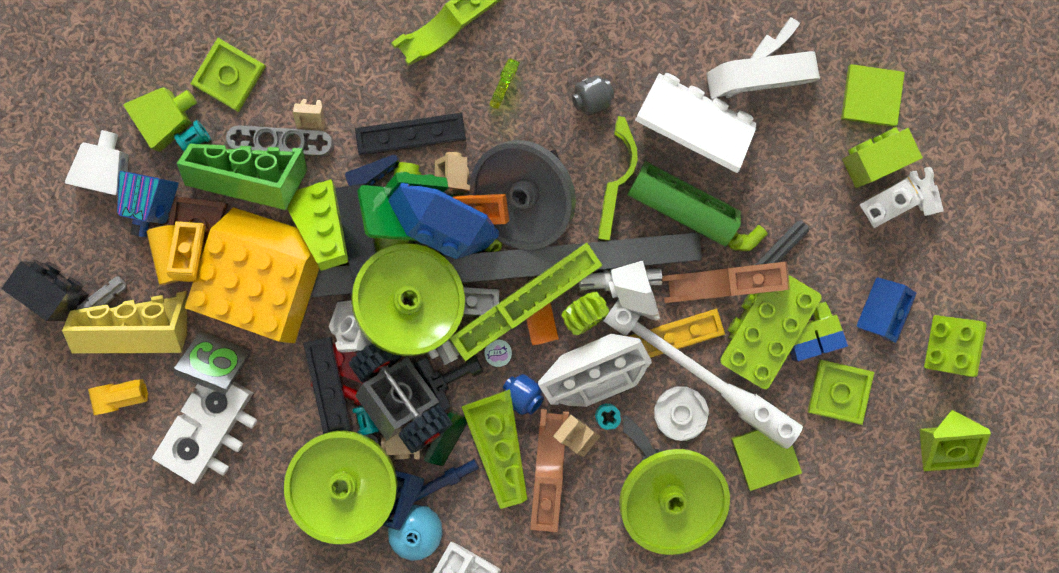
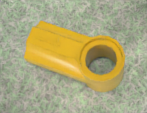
(112, 397)

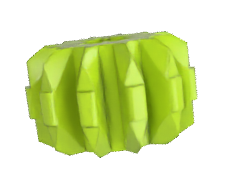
(585, 313)

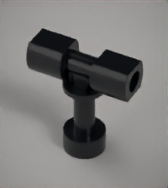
(439, 382)

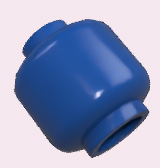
(525, 394)

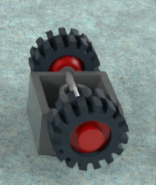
(398, 398)

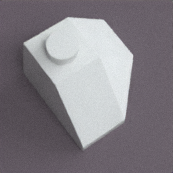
(634, 290)
(346, 329)

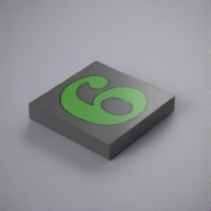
(212, 362)

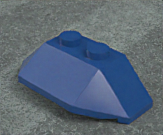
(442, 221)

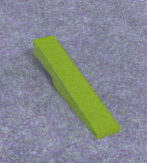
(525, 301)

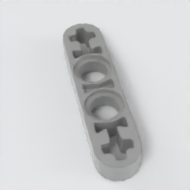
(280, 139)

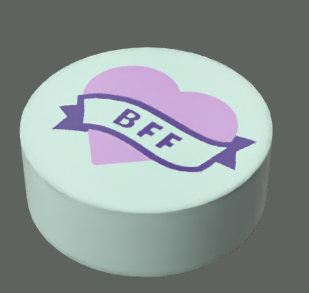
(498, 353)

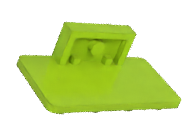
(768, 331)

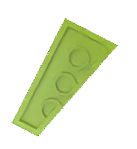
(319, 222)
(497, 442)

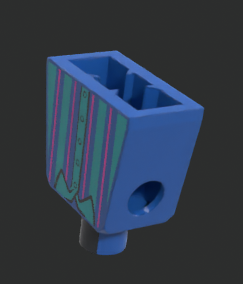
(144, 200)

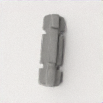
(105, 294)

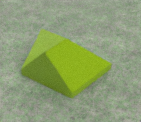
(953, 444)

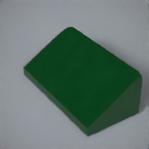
(444, 444)

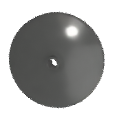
(536, 190)

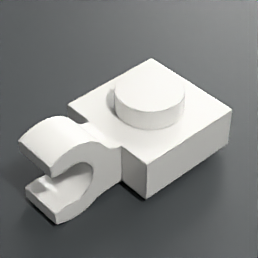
(932, 202)

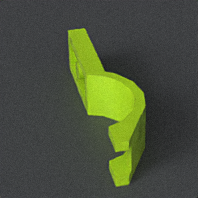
(441, 28)
(623, 132)

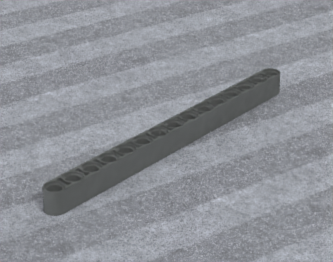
(534, 262)

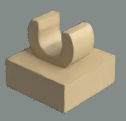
(309, 116)

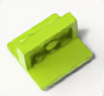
(955, 345)

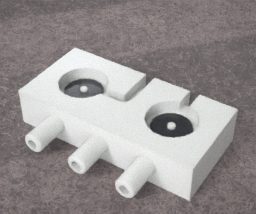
(201, 432)

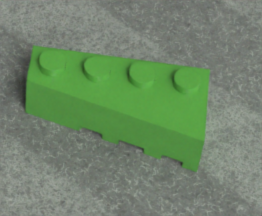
(244, 173)

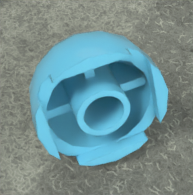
(428, 528)

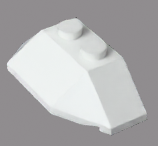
(595, 371)

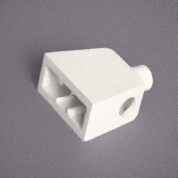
(99, 165)

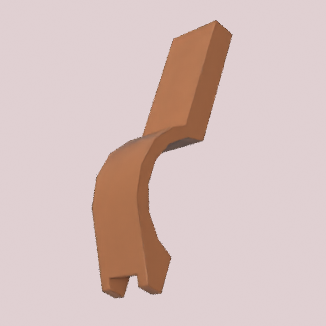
(728, 282)
(548, 473)

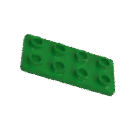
(377, 212)

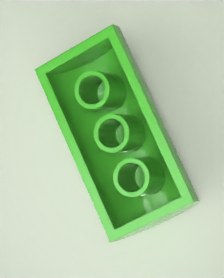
(685, 204)

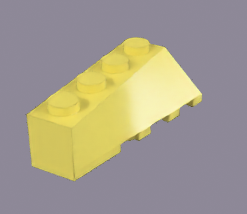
(130, 327)

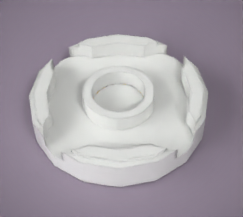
(672, 407)

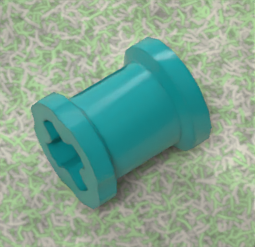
(197, 129)
(607, 407)
(365, 423)

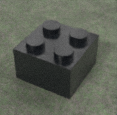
(45, 290)

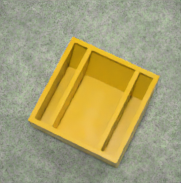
(255, 276)

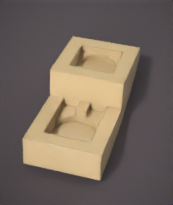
(577, 436)

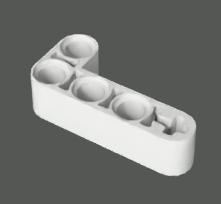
(762, 74)

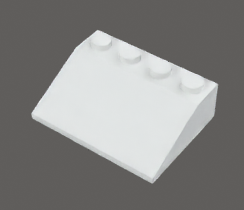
(697, 121)

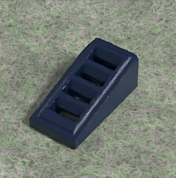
(372, 172)
(407, 491)

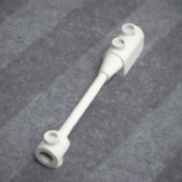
(750, 406)

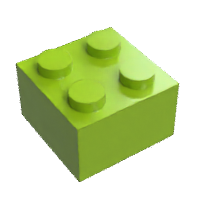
(887, 154)

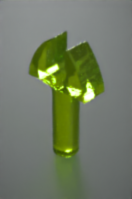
(507, 74)

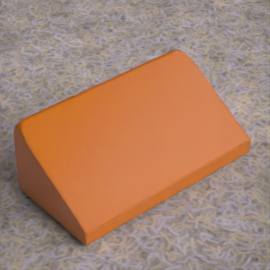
(542, 326)

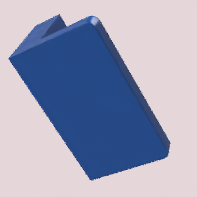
(886, 309)

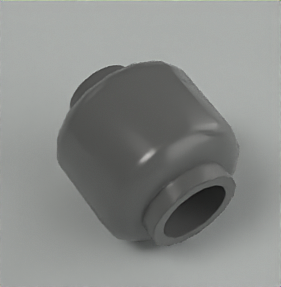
(593, 95)

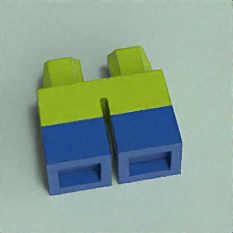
(819, 335)

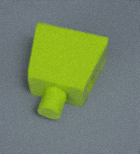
(161, 116)

